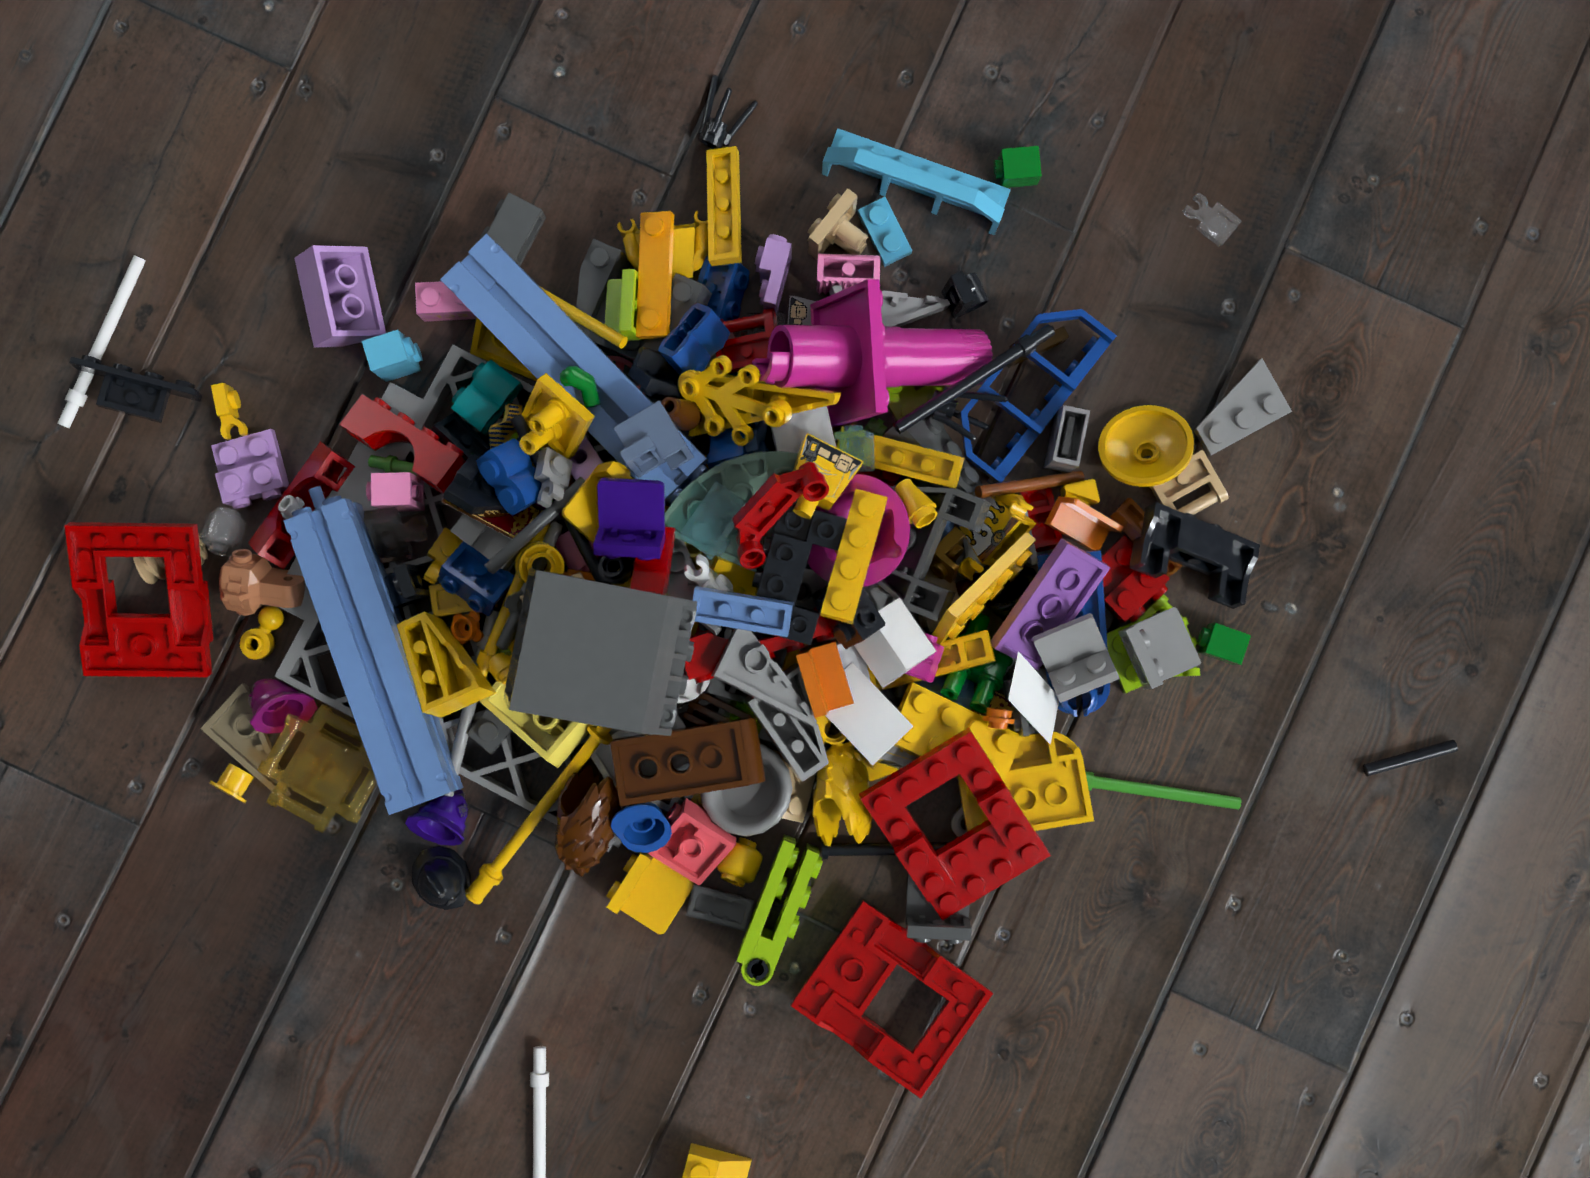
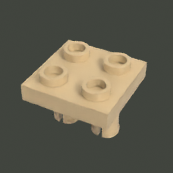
(837, 228)

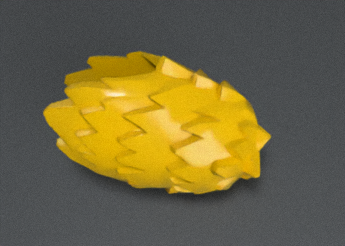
(838, 794)

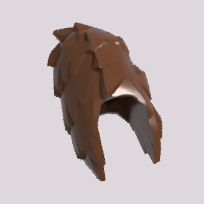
(585, 820)

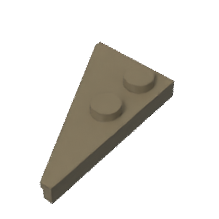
(234, 733)

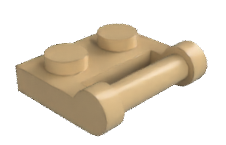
(1196, 474)

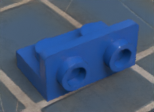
(727, 287)
(469, 579)

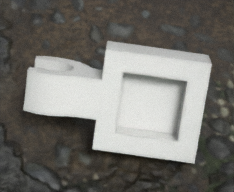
(706, 576)

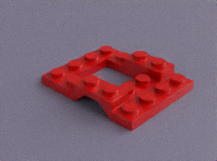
(133, 642)
(977, 859)
(856, 971)

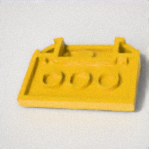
(1045, 783)

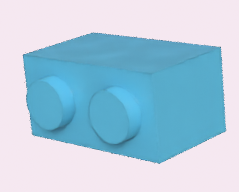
(392, 355)

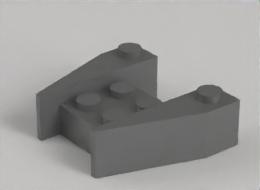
(607, 263)
(908, 578)

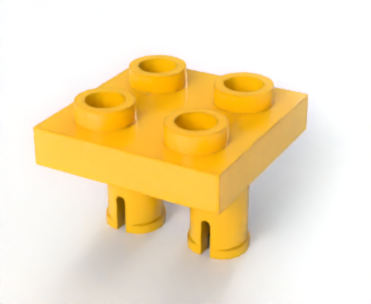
(554, 419)

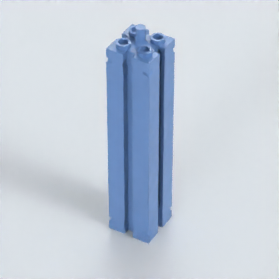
(550, 342)
(365, 644)

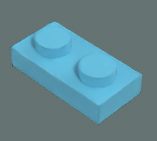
(884, 231)

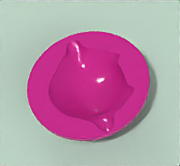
(891, 538)

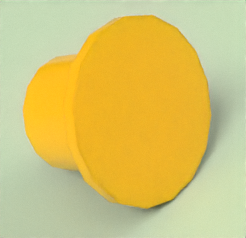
(233, 782)

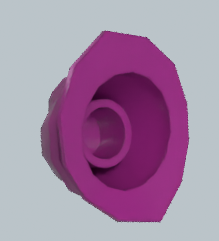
(273, 701)

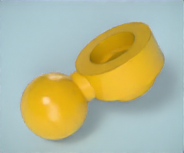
(270, 619)

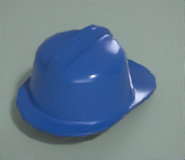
(642, 827)

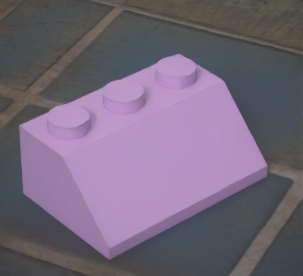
(339, 295)

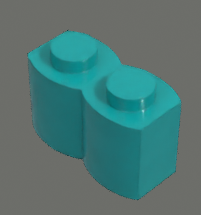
(486, 396)

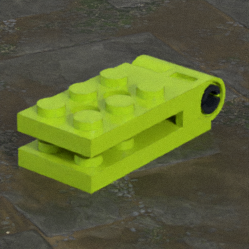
(766, 944)

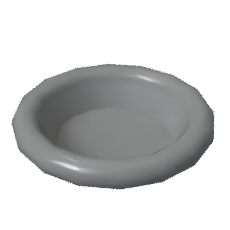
(753, 807)

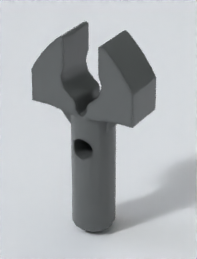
(512, 623)

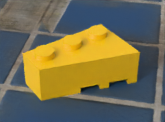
(440, 666)

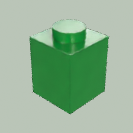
(1018, 167)
(1223, 643)

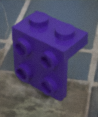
(630, 518)

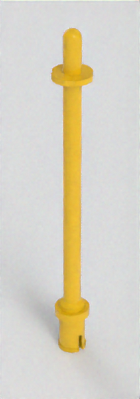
(491, 873)

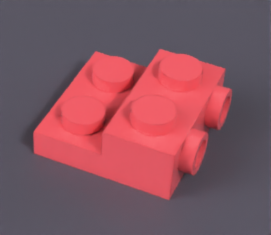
(695, 842)

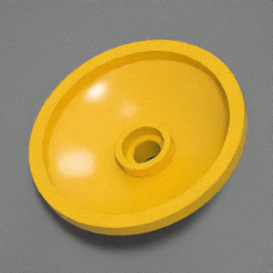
(1142, 433)

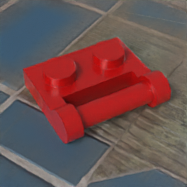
(749, 347)

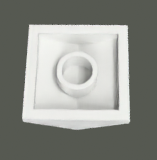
(896, 645)

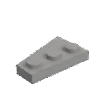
(1245, 409)

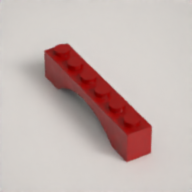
(710, 647)

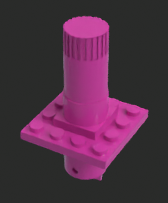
(860, 357)

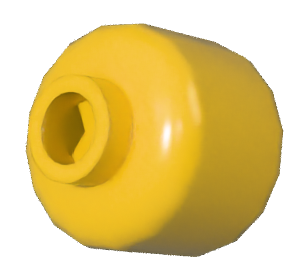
(741, 863)

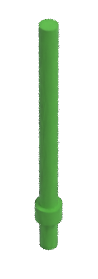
(1162, 792)

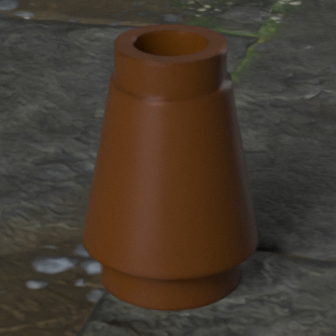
(683, 413)

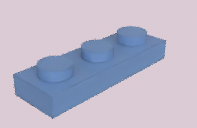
(743, 611)

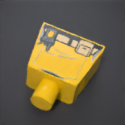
(833, 463)

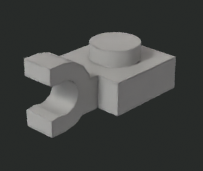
(554, 474)

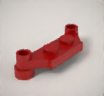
(770, 504)

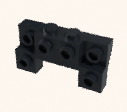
(1196, 545)
(787, 559)

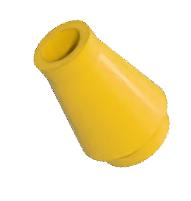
(919, 507)

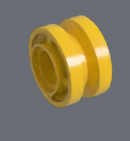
(534, 550)

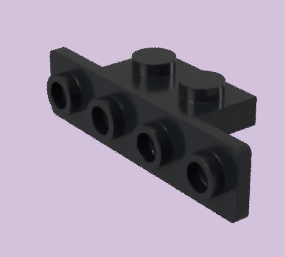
(134, 393)

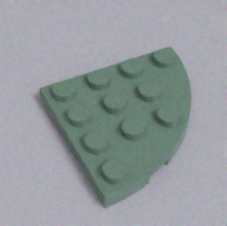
(741, 476)

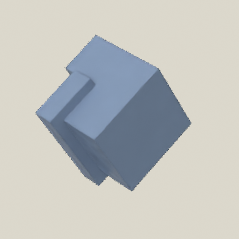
(652, 440)

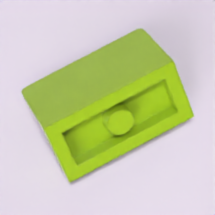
(622, 304)

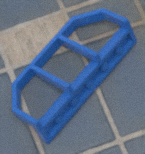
(1056, 396)

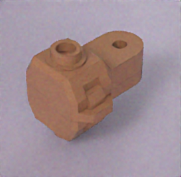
(250, 582)

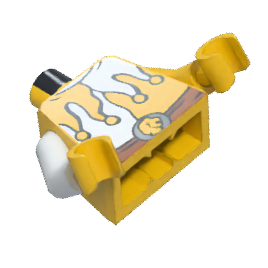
(1000, 530)

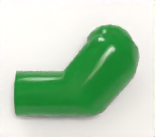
(582, 381)

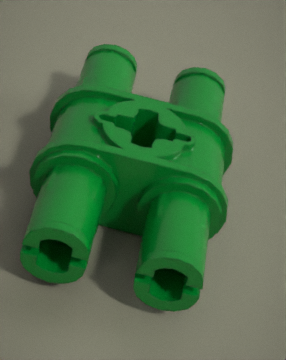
(987, 676)

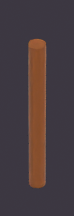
(1028, 484)

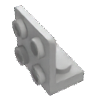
(1159, 648)
(1075, 657)

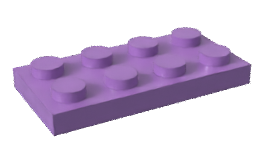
(1050, 600)

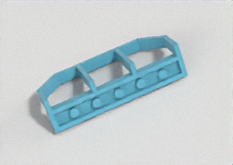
(917, 175)

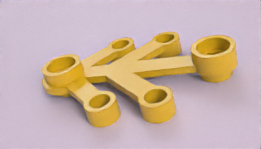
(729, 400)

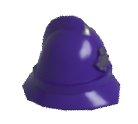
(441, 819)

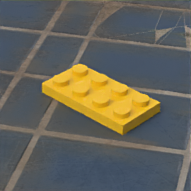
(986, 587)
(939, 719)

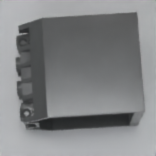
(600, 654)

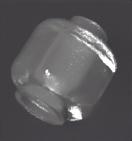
(222, 530)

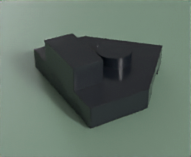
(471, 490)

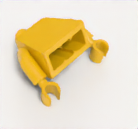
(689, 246)

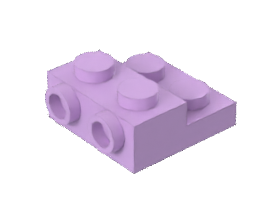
(773, 265)
(250, 469)

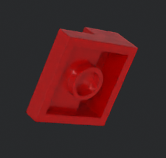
(1126, 588)

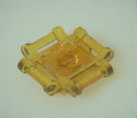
(320, 769)

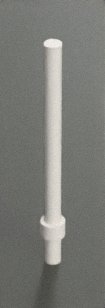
(76, 396)
(539, 1081)

